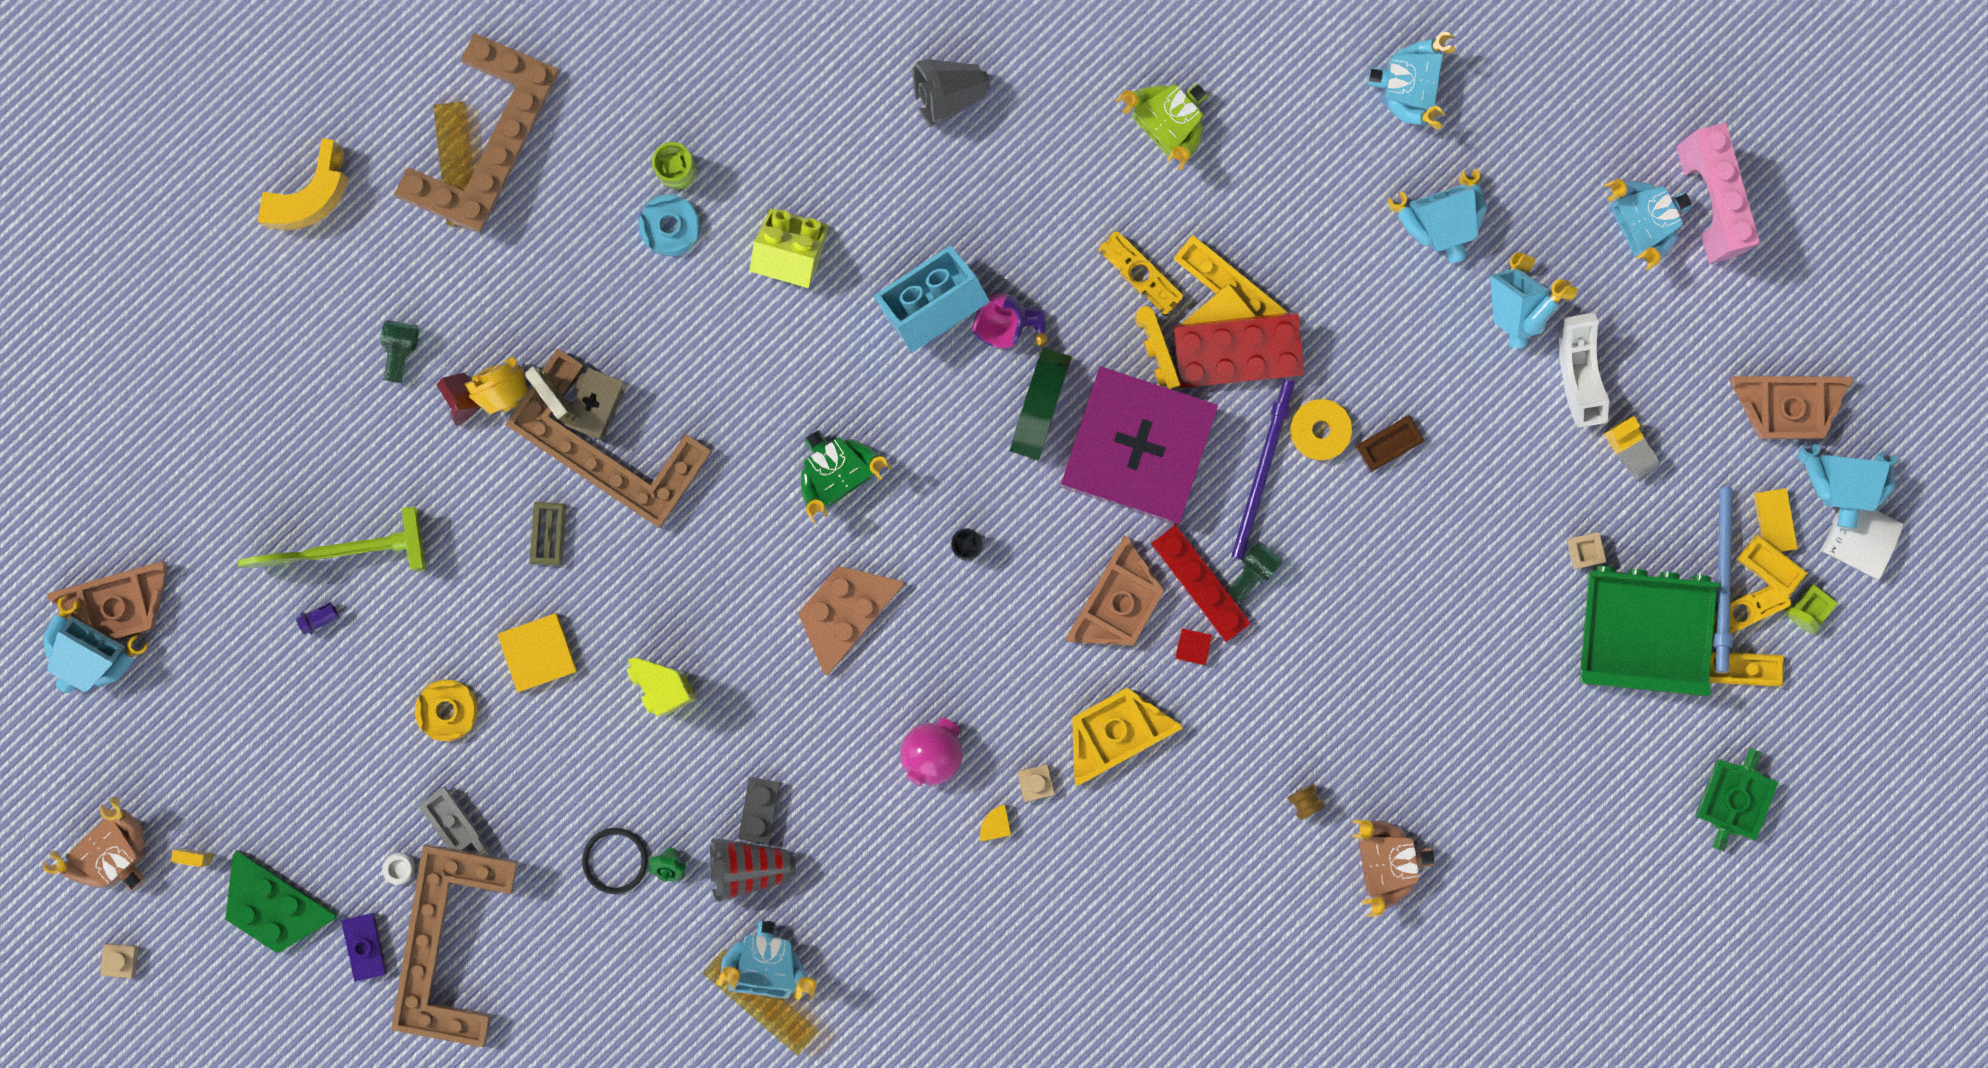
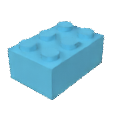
(931, 298)

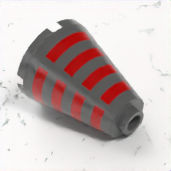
(747, 867)

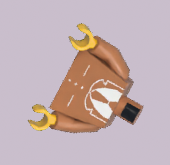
(106, 852)
(1388, 863)

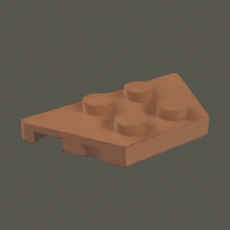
(1790, 404)
(1119, 601)
(118, 603)
(844, 611)

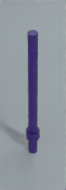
(1280, 412)

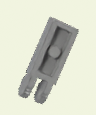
(452, 822)

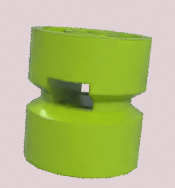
(674, 165)

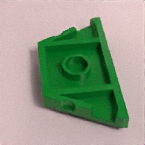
(271, 906)

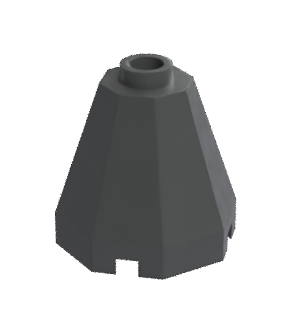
(947, 88)

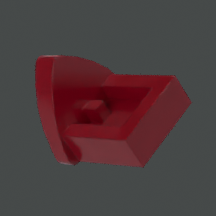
(456, 396)

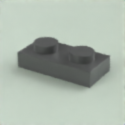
(759, 810)

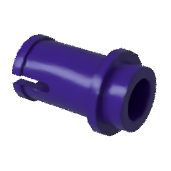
(317, 618)

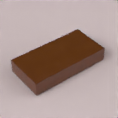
(1389, 443)

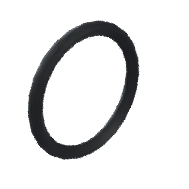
(644, 860)

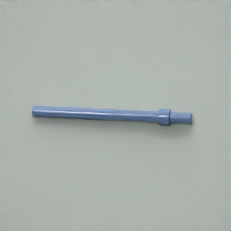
(1723, 639)

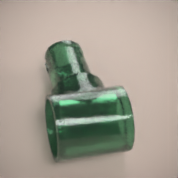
(398, 341)
(1258, 566)

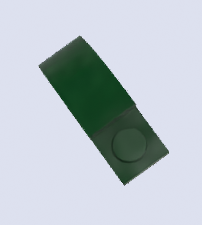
(1040, 403)

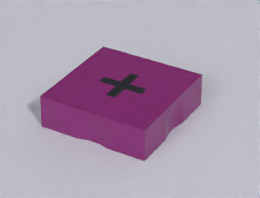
(1139, 445)

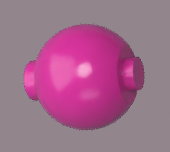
(932, 752)

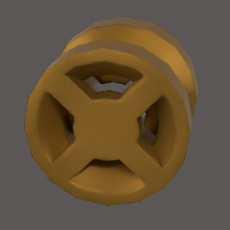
(1306, 801)

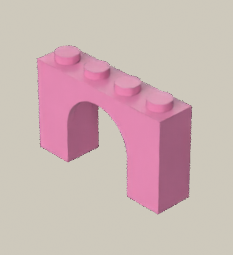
(1732, 225)

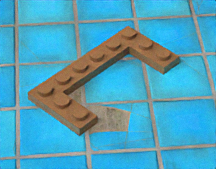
(475, 204)
(651, 501)
(413, 1008)

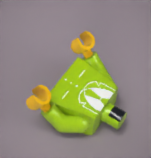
(1168, 118)

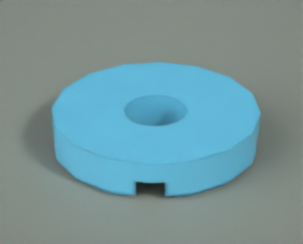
(669, 243)

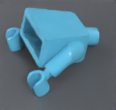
(1849, 482)

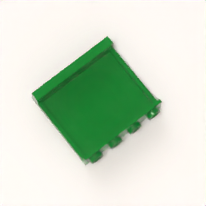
(1648, 631)

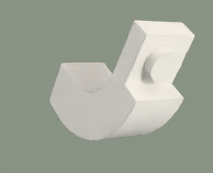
(1580, 370)

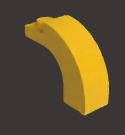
(312, 202)

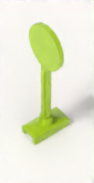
(409, 540)

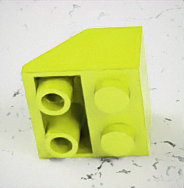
(788, 247)
(663, 686)

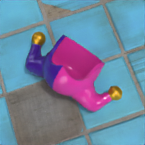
(1003, 320)

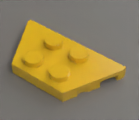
(1116, 732)

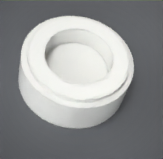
(398, 868)

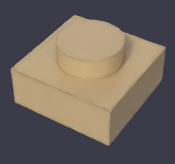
(1586, 550)
(1035, 783)
(119, 960)

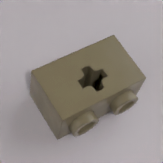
(609, 395)

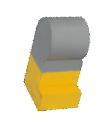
(1632, 448)

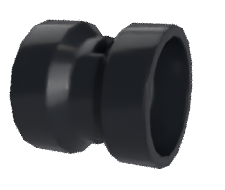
(965, 540)

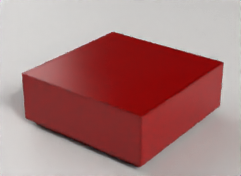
(1193, 646)

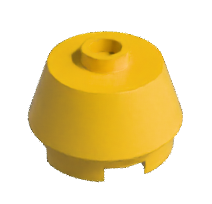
(498, 386)

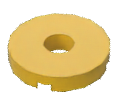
(1339, 430)
(464, 714)

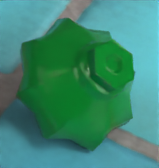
(667, 866)

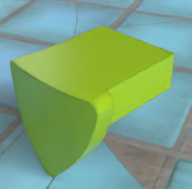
(1811, 609)

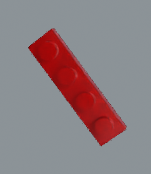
(1200, 583)

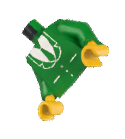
(836, 471)

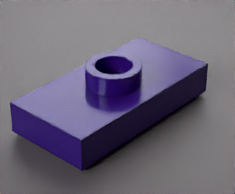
(364, 947)

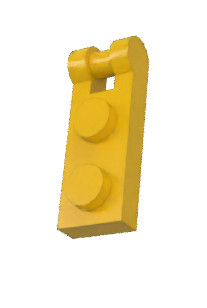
(1156, 348)

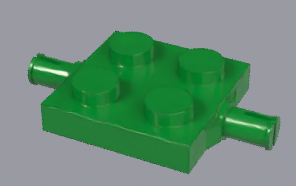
(1736, 799)

